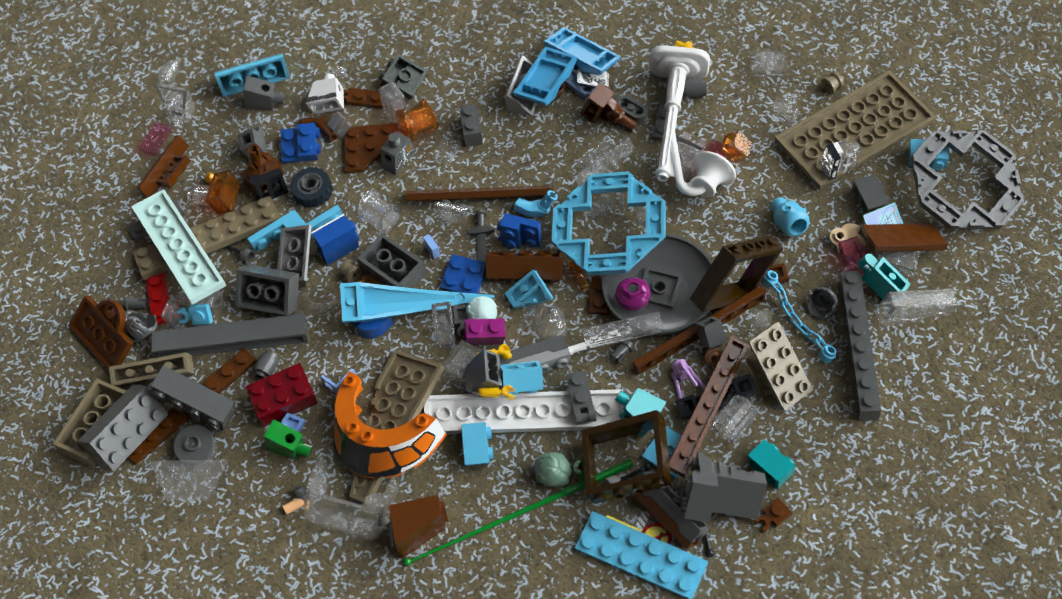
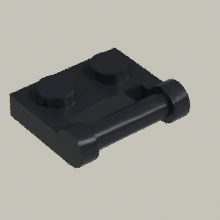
(274, 182)

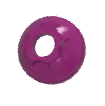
(631, 300)

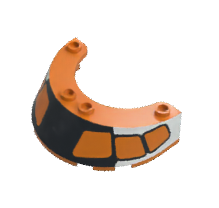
(380, 451)

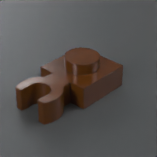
(774, 513)

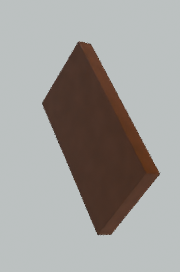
(904, 237)

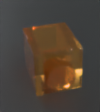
(736, 145)

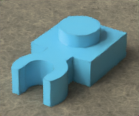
(197, 313)

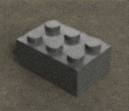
(391, 264)
(267, 289)

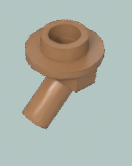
(712, 356)

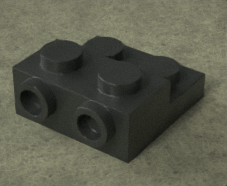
(404, 74)

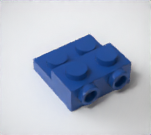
(300, 143)
(519, 230)

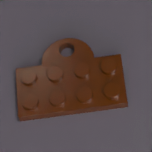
(101, 330)

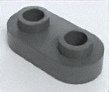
(633, 107)

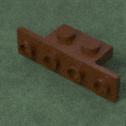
(166, 168)

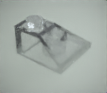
(177, 103)

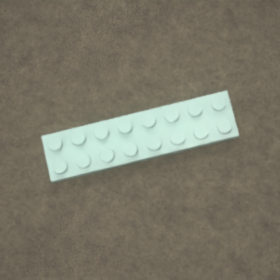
(178, 247)

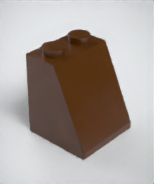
(417, 522)

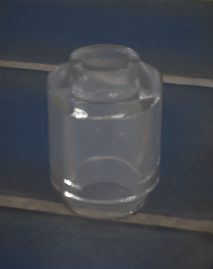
(168, 71)

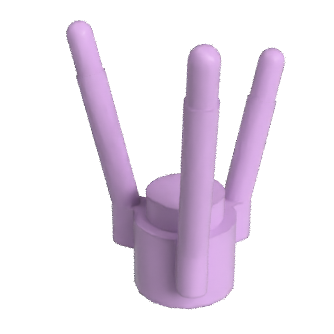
(683, 371)

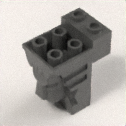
(721, 491)

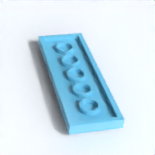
(641, 555)

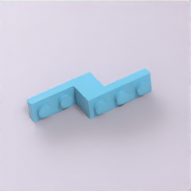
(273, 231)

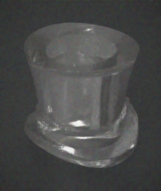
(377, 212)

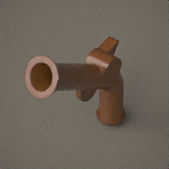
(321, 123)

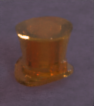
(417, 119)

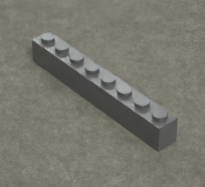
(231, 336)
(859, 346)

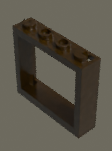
(711, 291)
(617, 430)

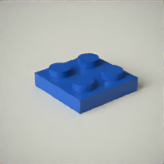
(463, 275)

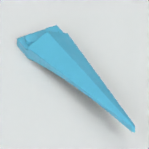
(373, 302)

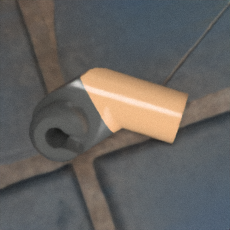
(298, 500)

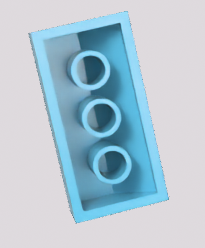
(268, 69)

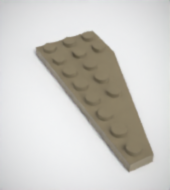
(398, 399)

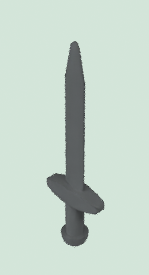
(481, 232)

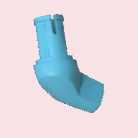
(535, 208)

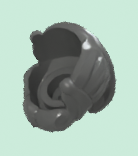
(138, 326)

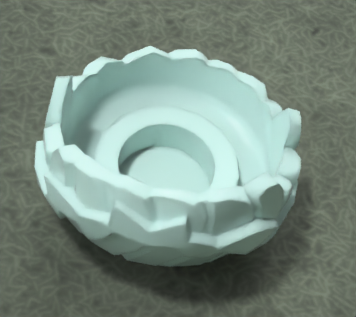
(481, 308)

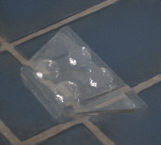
(189, 478)

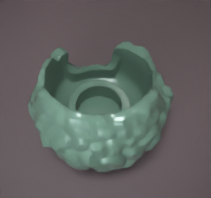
(552, 469)

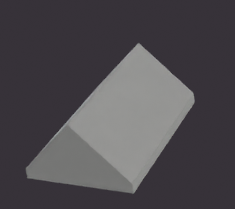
(514, 103)
(295, 251)

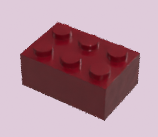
(281, 394)

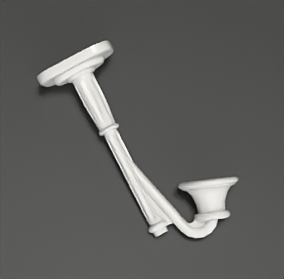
(712, 168)

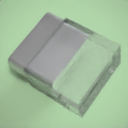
(339, 124)

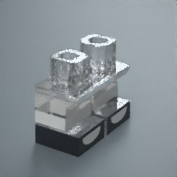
(839, 157)

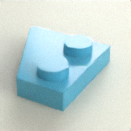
(528, 291)

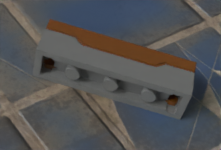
(665, 507)

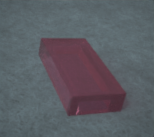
(155, 138)

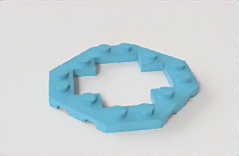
(636, 245)

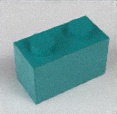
(769, 460)

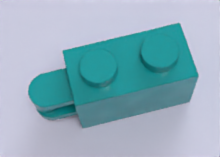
(881, 275)

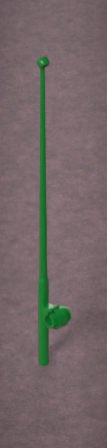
(565, 492)

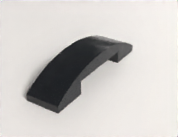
(741, 386)

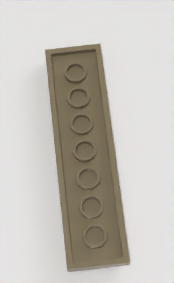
(215, 233)

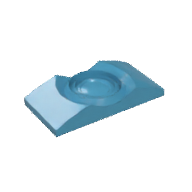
(590, 56)
(546, 76)

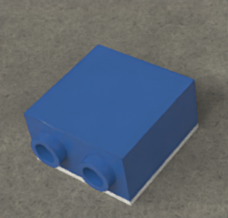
(336, 239)

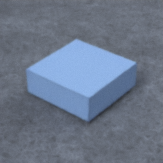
(431, 246)

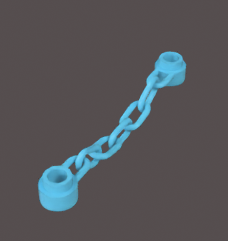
(827, 352)

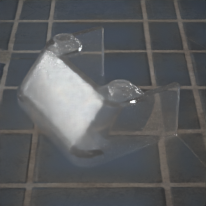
(345, 517)

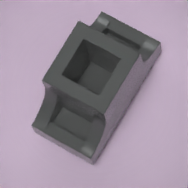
(250, 137)

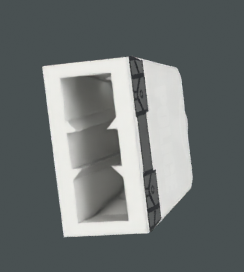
(326, 95)

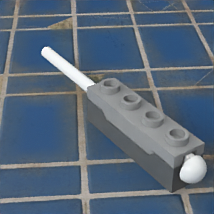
(549, 353)

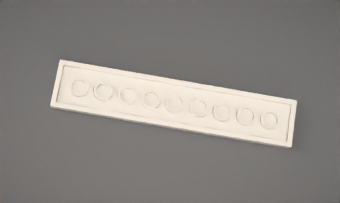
(523, 414)

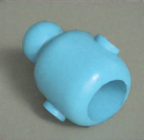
(789, 217)

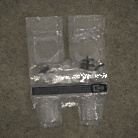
(686, 153)

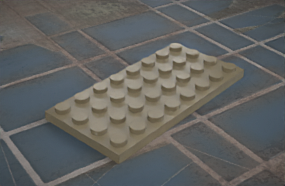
(872, 116)

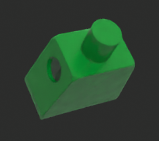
(276, 442)

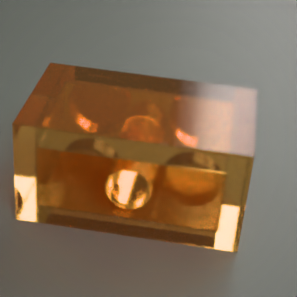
(223, 192)

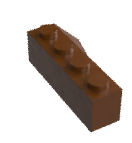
(515, 266)

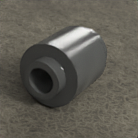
(695, 88)
(266, 364)

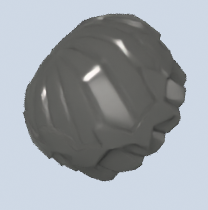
(826, 298)

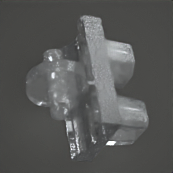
(450, 213)

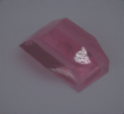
(851, 251)

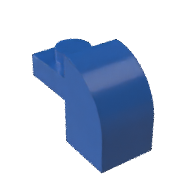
(373, 328)

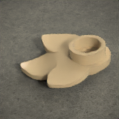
(846, 232)

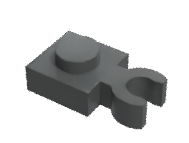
(459, 317)

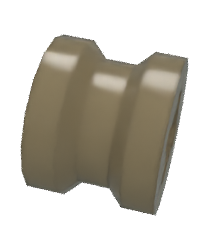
(832, 82)
(350, 270)

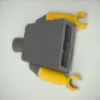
(484, 374)

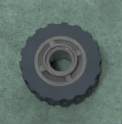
(314, 178)

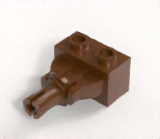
(604, 106)
(260, 164)

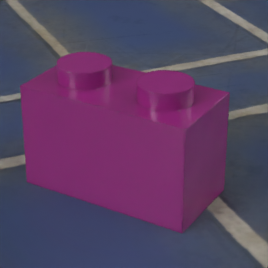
(484, 331)

